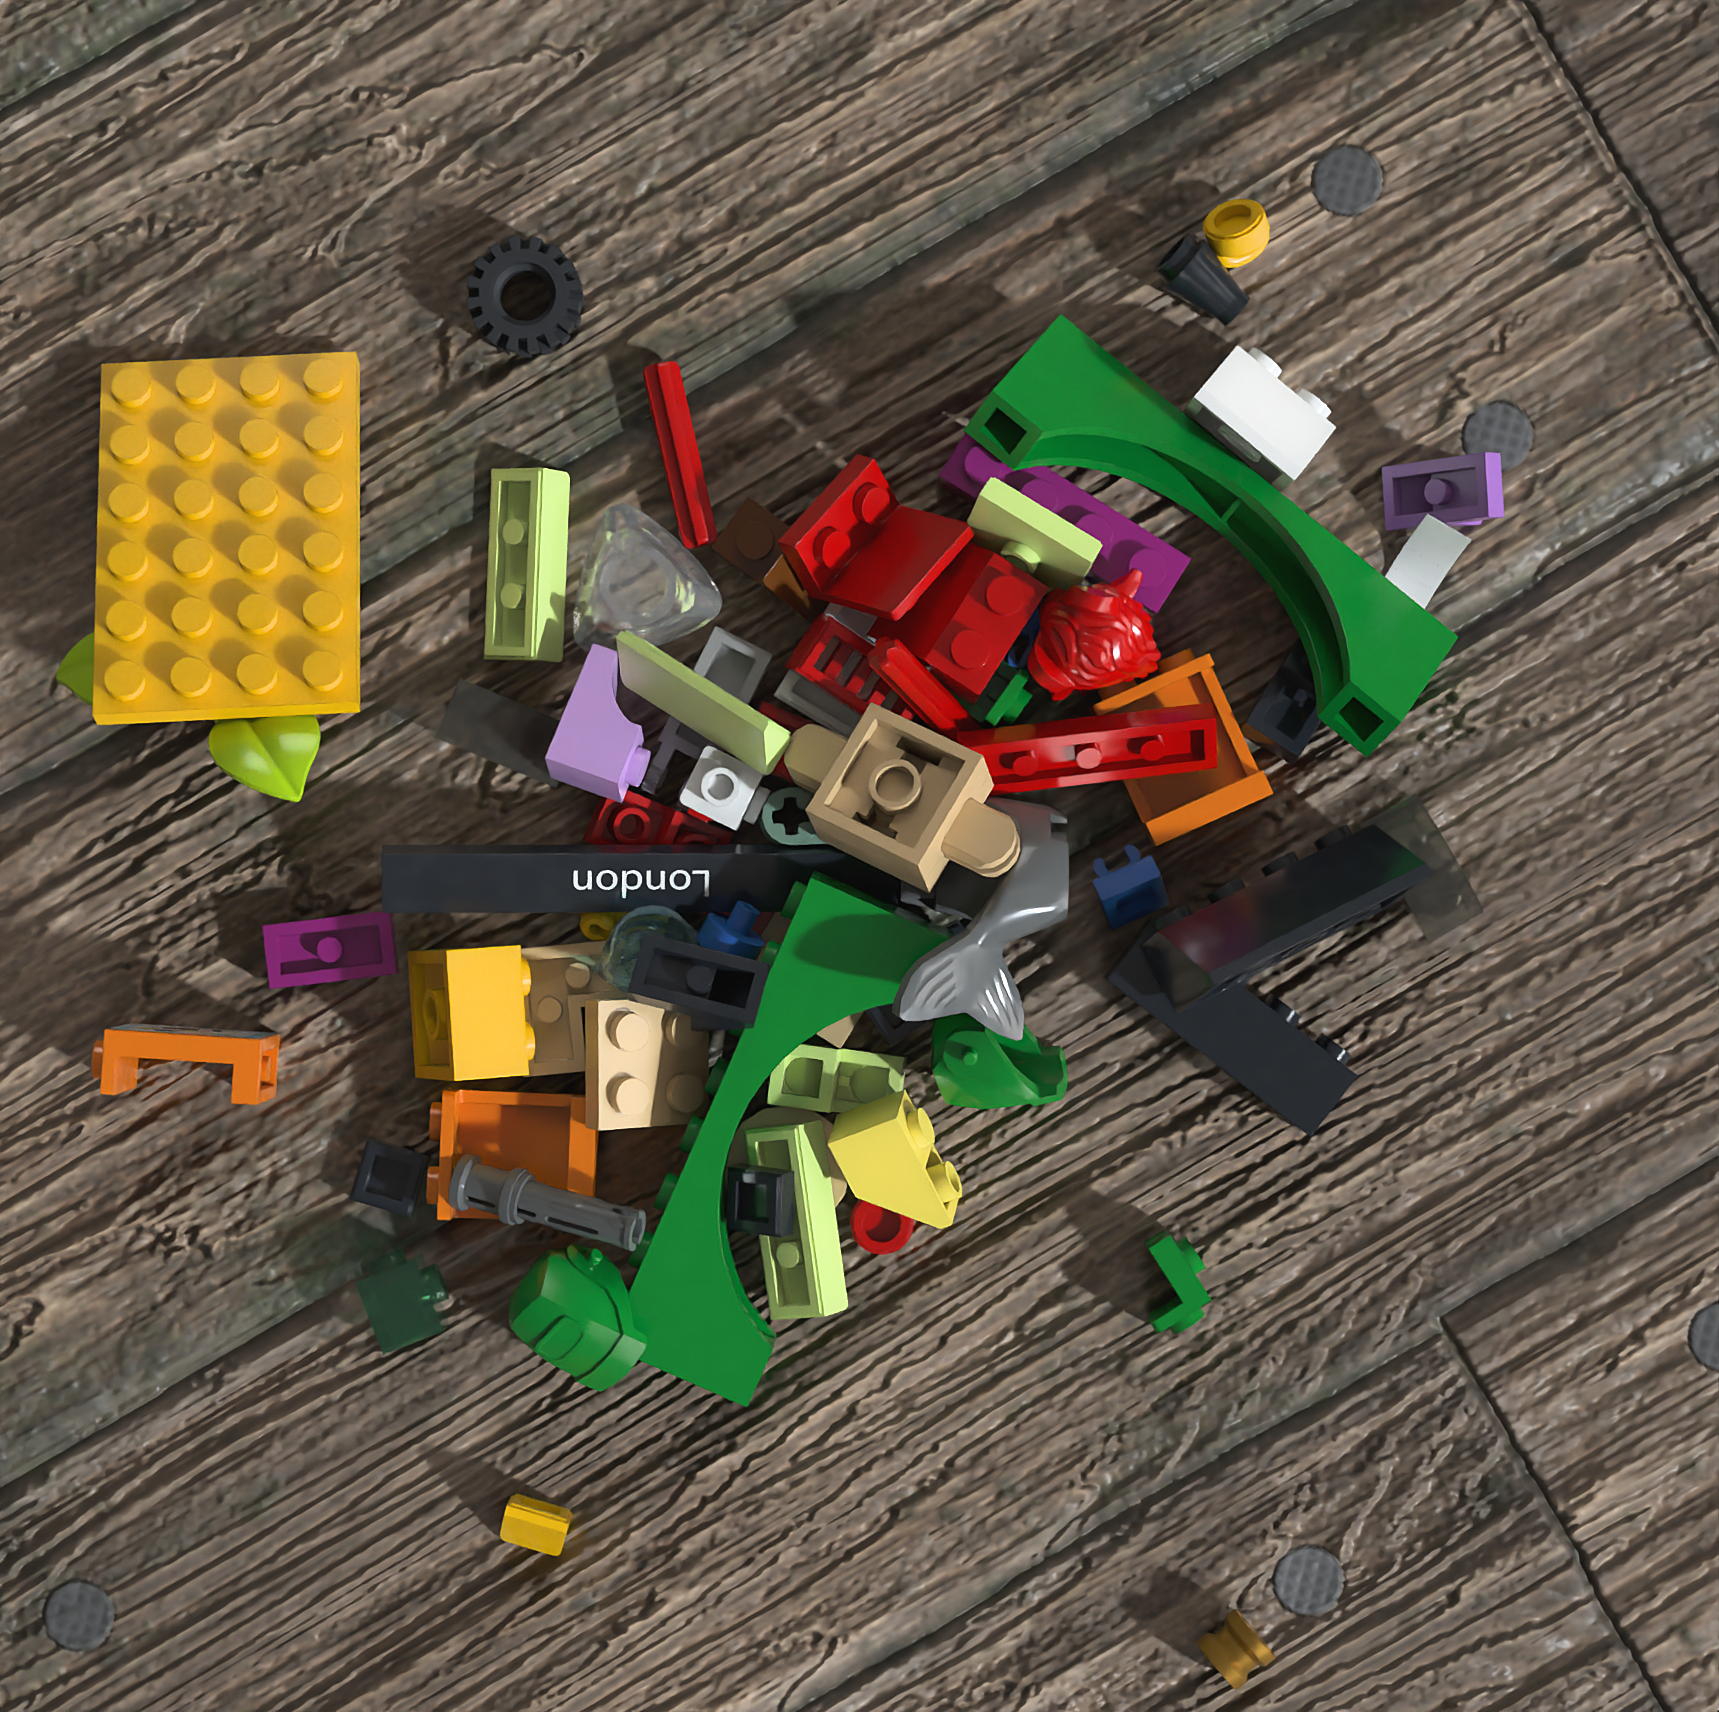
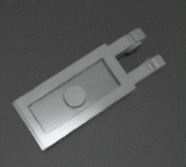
(729, 665)

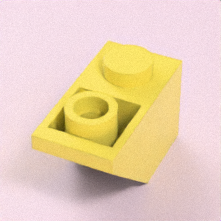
(893, 1161)

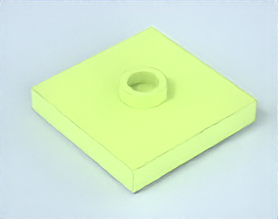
(1031, 536)

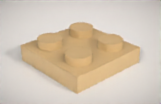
(642, 1066)

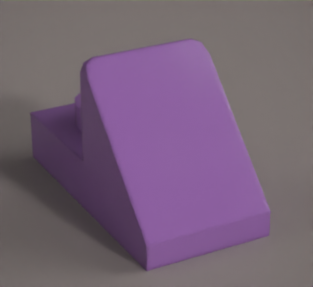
(1450, 489)

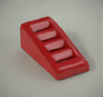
(812, 646)

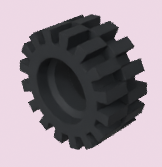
(517, 258)

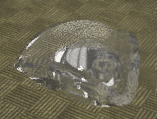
(640, 583)

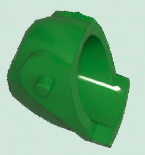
(992, 1071)
(578, 1316)

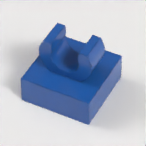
(1129, 890)

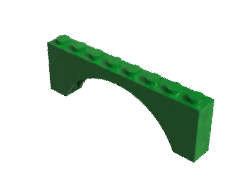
(1360, 631)
(835, 961)

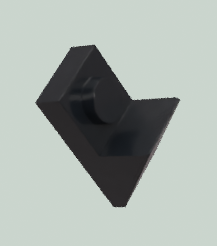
(699, 982)

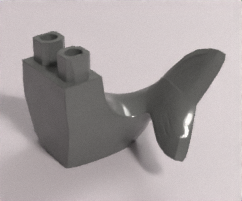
(969, 968)

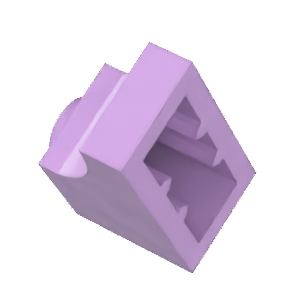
(594, 740)

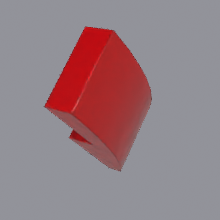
(647, 823)

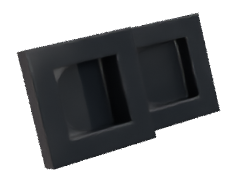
(1286, 710)

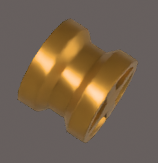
(1235, 1649)

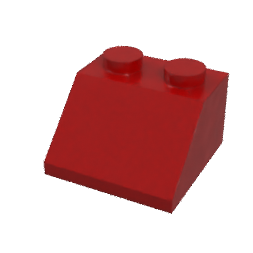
(967, 619)

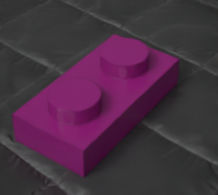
(330, 949)

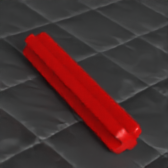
(680, 454)
(920, 689)

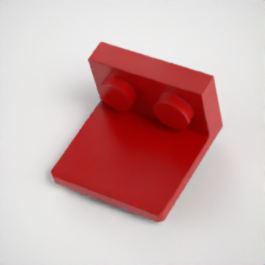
(867, 548)

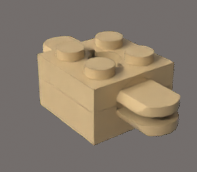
(915, 777)

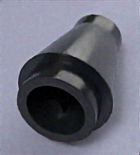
(1201, 279)

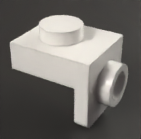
(725, 789)

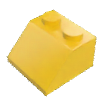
(470, 1012)

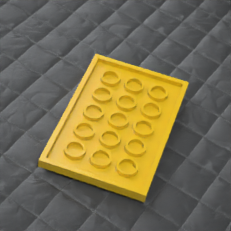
(228, 539)

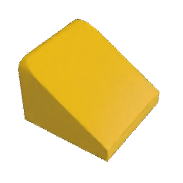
(535, 1524)

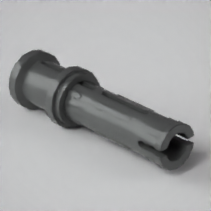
(519, 1197)

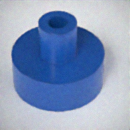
(733, 933)

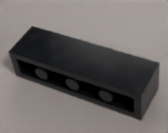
(1246, 1040)

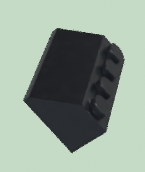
(1279, 914)

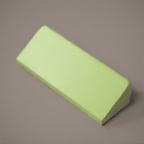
(527, 565)
(700, 704)
(804, 1268)

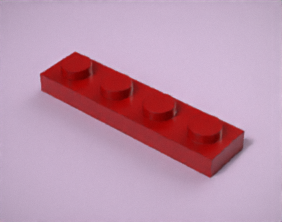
(1097, 748)

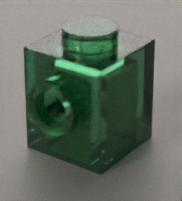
(403, 1299)

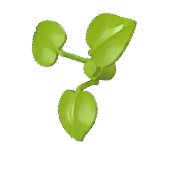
(258, 751)

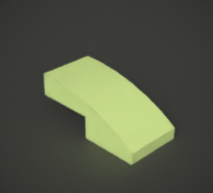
(834, 1078)

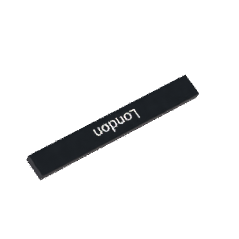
(612, 877)

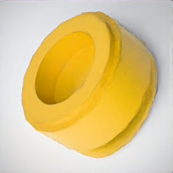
(1237, 231)

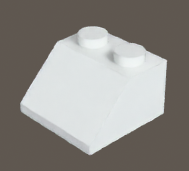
(1261, 417)

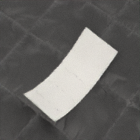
(1426, 559)

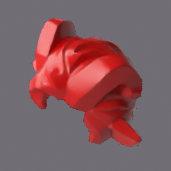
(1093, 637)

